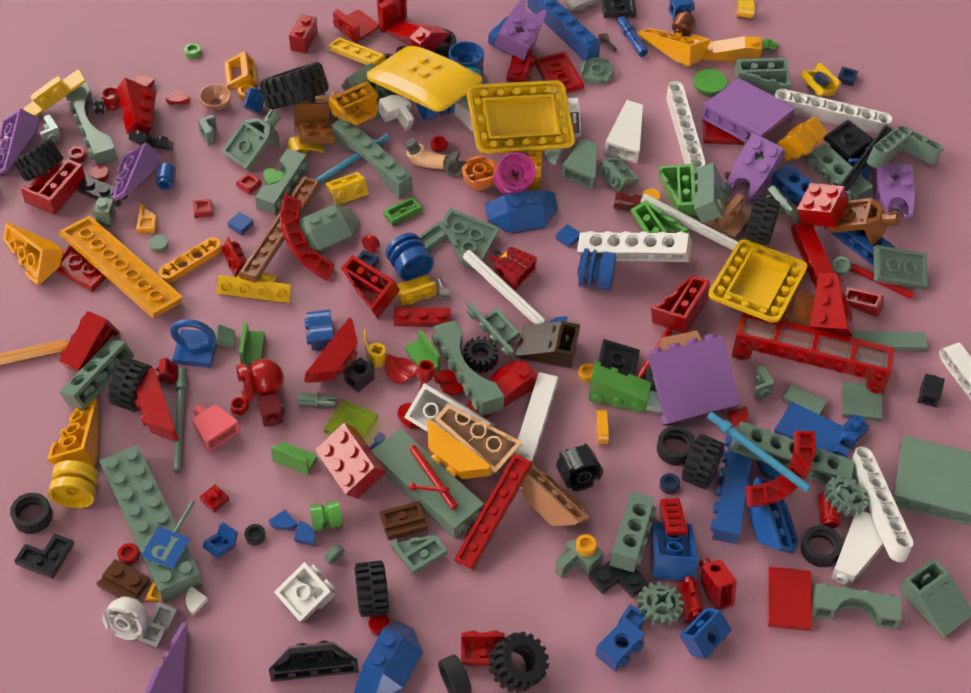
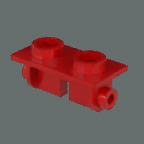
(232, 251)
(692, 598)

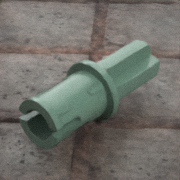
(316, 400)

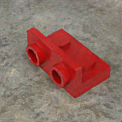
(520, 69)

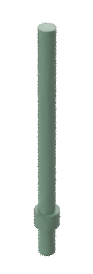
(181, 388)

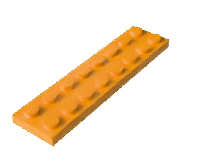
(121, 267)

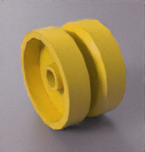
(73, 484)

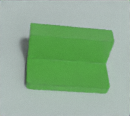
(251, 345)
(423, 350)
(293, 457)

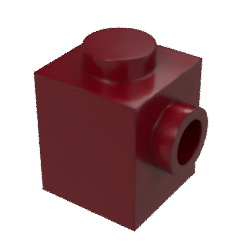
(271, 409)

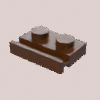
(403, 520)
(123, 581)

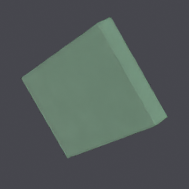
(900, 267)

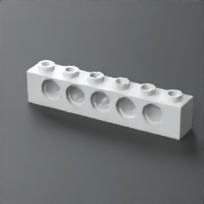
(642, 251)

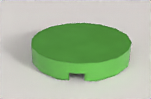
(709, 82)

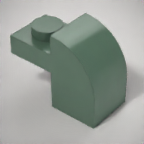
(572, 557)

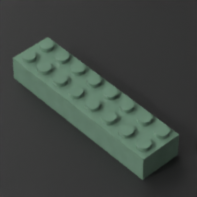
(145, 511)

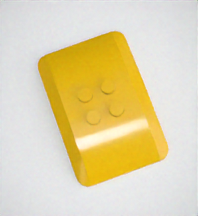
(424, 77)
(520, 117)
(758, 281)

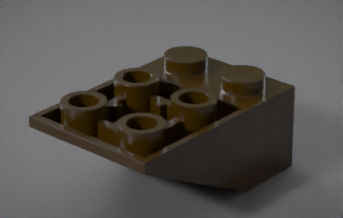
(549, 343)

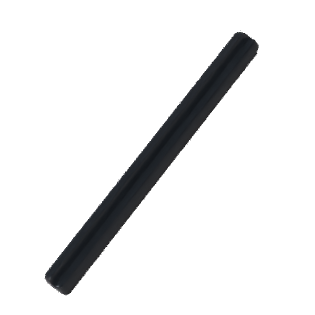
(862, 162)

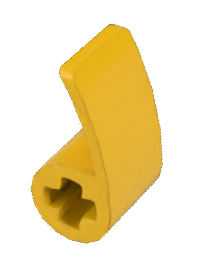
(745, 8)
(294, 144)
(375, 352)

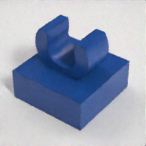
(857, 425)

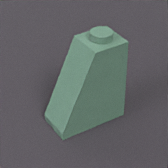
(581, 164)

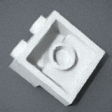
(305, 592)

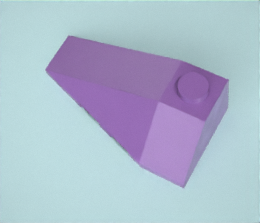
(15, 134)
(134, 169)
(173, 673)

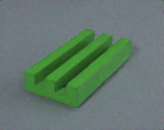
(404, 211)

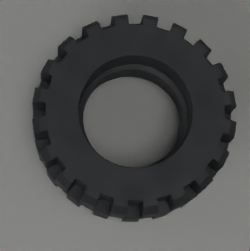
(294, 85)

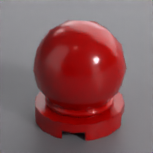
(260, 378)

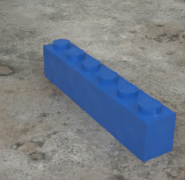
(567, 28)
(731, 495)

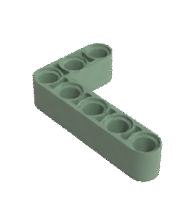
(904, 140)

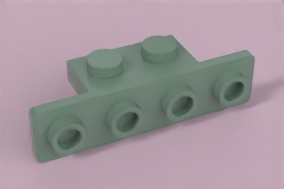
(498, 327)

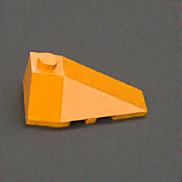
(734, 49)
(34, 252)
(80, 437)

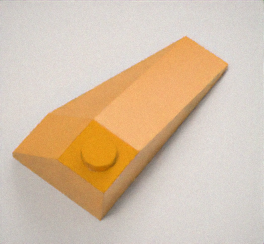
(679, 48)

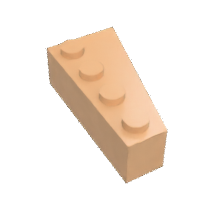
(482, 439)

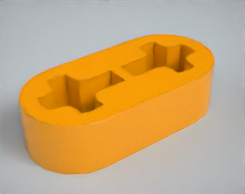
(602, 427)

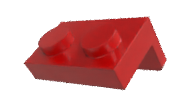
(477, 646)

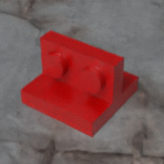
(389, 11)

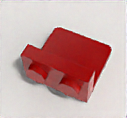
(355, 25)

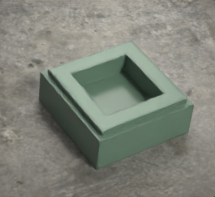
(225, 336)

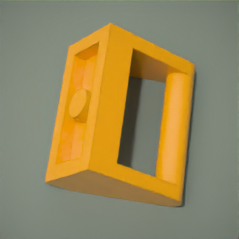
(248, 70)

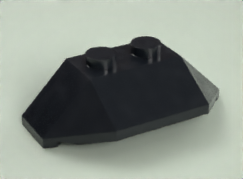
(312, 661)

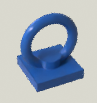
(193, 346)

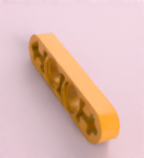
(192, 263)

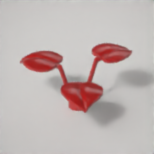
(400, 369)

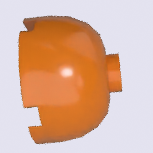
(479, 173)

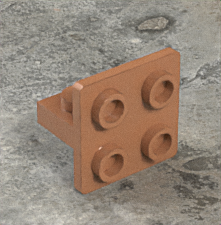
(732, 219)

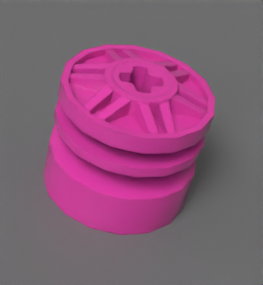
(517, 165)

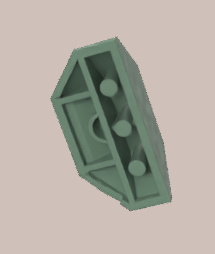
(329, 227)

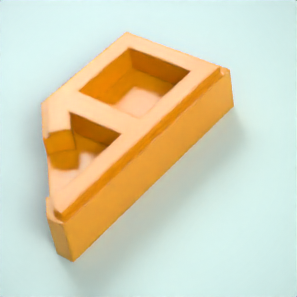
(146, 221)

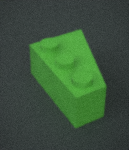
(679, 186)
(653, 220)
(618, 390)

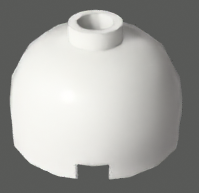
(126, 618)

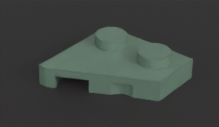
(419, 552)

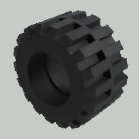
(38, 160)
(762, 220)
(125, 383)
(703, 461)
(371, 588)
(532, 654)

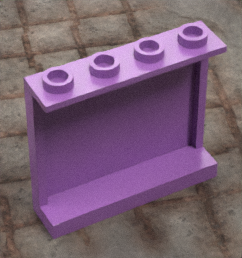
(746, 110)
(693, 378)

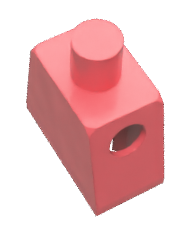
(214, 426)

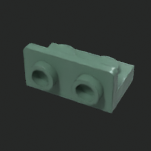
(617, 173)

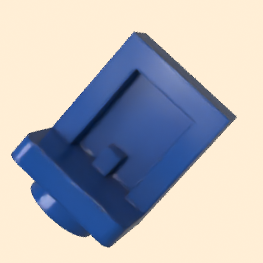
(222, 541)

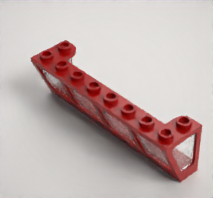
(815, 348)

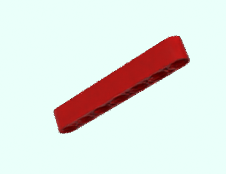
(812, 253)

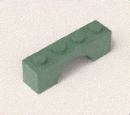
(271, 196)
(882, 608)

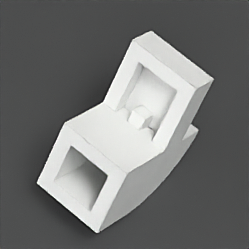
(396, 107)

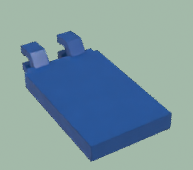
(827, 432)

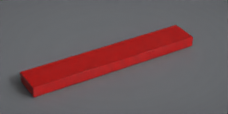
(493, 512)

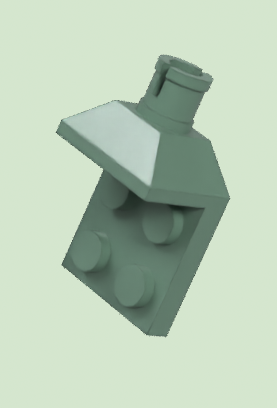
(252, 138)

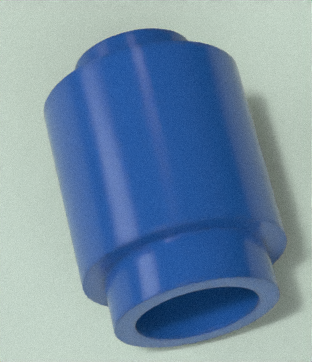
(165, 176)

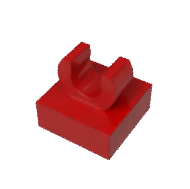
(167, 371)
(214, 498)

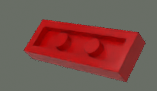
(421, 316)

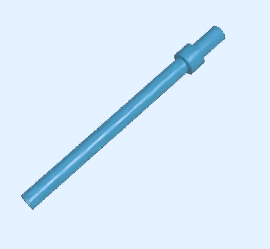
(348, 161)
(726, 427)

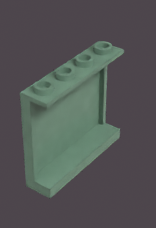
(934, 480)

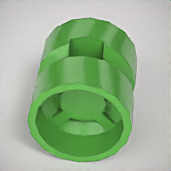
(326, 516)

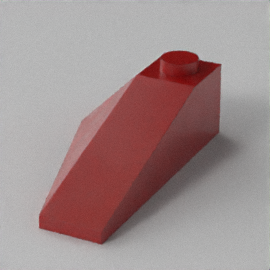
(417, 34)
(513, 380)

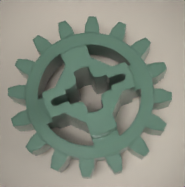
(846, 495)
(661, 604)

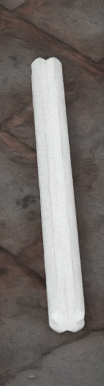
(692, 223)
(503, 288)

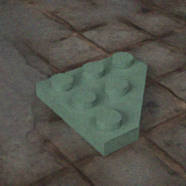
(469, 234)

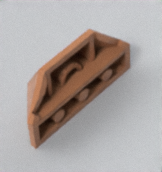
(552, 499)

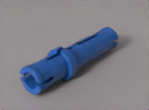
(624, 25)

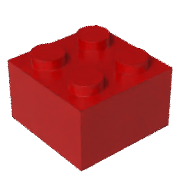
(822, 205)

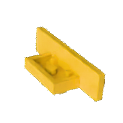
(54, 92)
(265, 288)

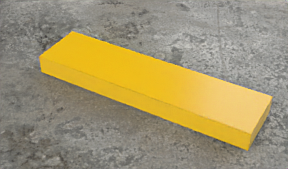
(356, 52)

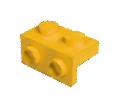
(820, 90)

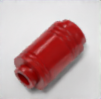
(828, 515)

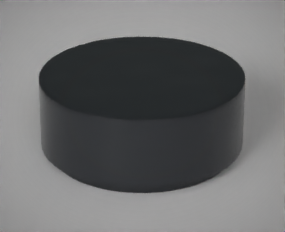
(255, 534)

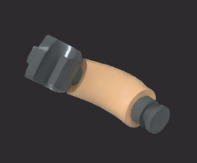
(423, 158)

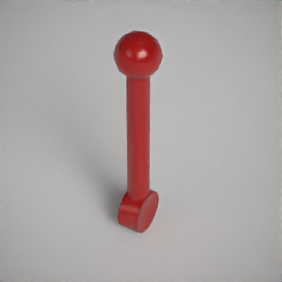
(412, 486)

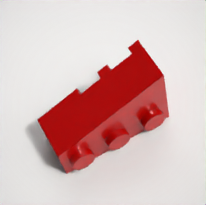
(137, 105)
(55, 187)
(372, 285)
(683, 305)
(830, 305)
(87, 340)

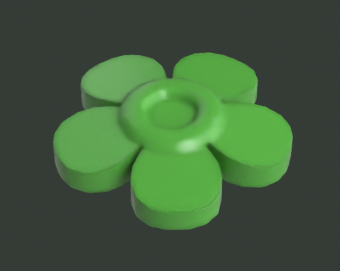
(769, 44)

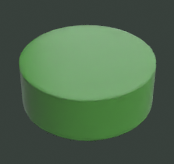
(192, 51)

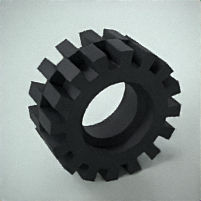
(484, 346)

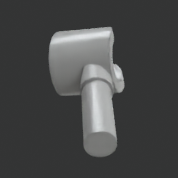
(443, 292)

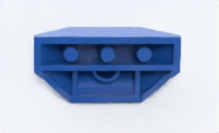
(522, 210)
(774, 524)
(390, 660)

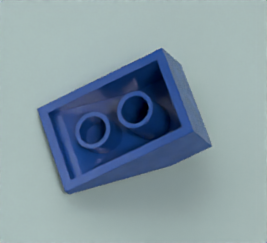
(672, 555)

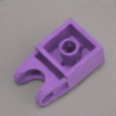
(520, 31)
(754, 171)
(895, 187)

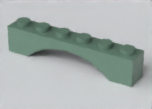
(100, 144)
(392, 173)
(484, 393)

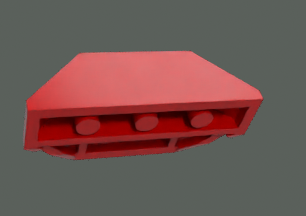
(334, 356)
(154, 407)

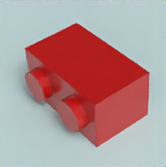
(303, 33)

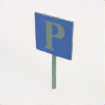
(167, 545)

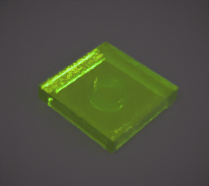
(352, 415)

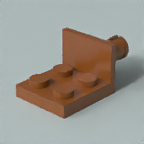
(312, 123)
(867, 216)

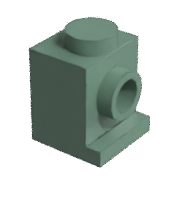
(104, 211)

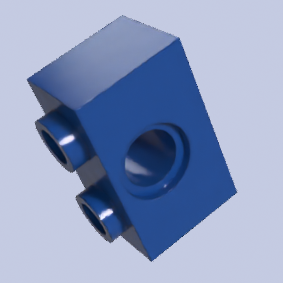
(705, 632)
(623, 633)

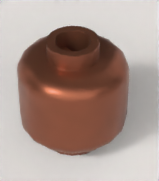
(683, 23)

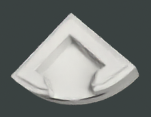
(195, 600)

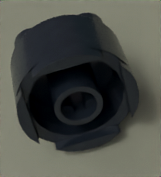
(579, 467)

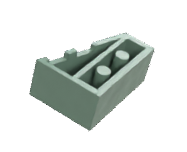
(764, 73)
(710, 194)

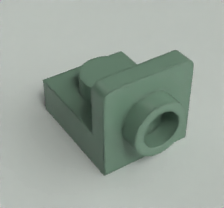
(207, 127)
(763, 382)

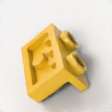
(347, 188)
(416, 290)

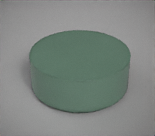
(158, 243)
(841, 265)
(334, 554)

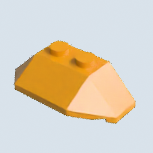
(355, 104)
(455, 455)

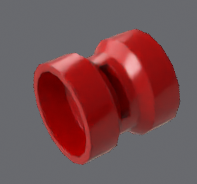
(111, 98)

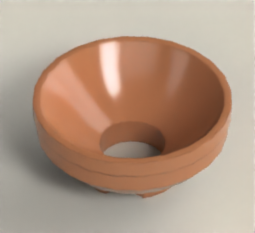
(213, 93)

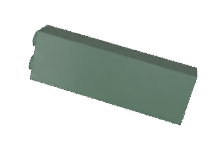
(404, 469)

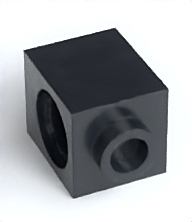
(356, 380)
(931, 390)

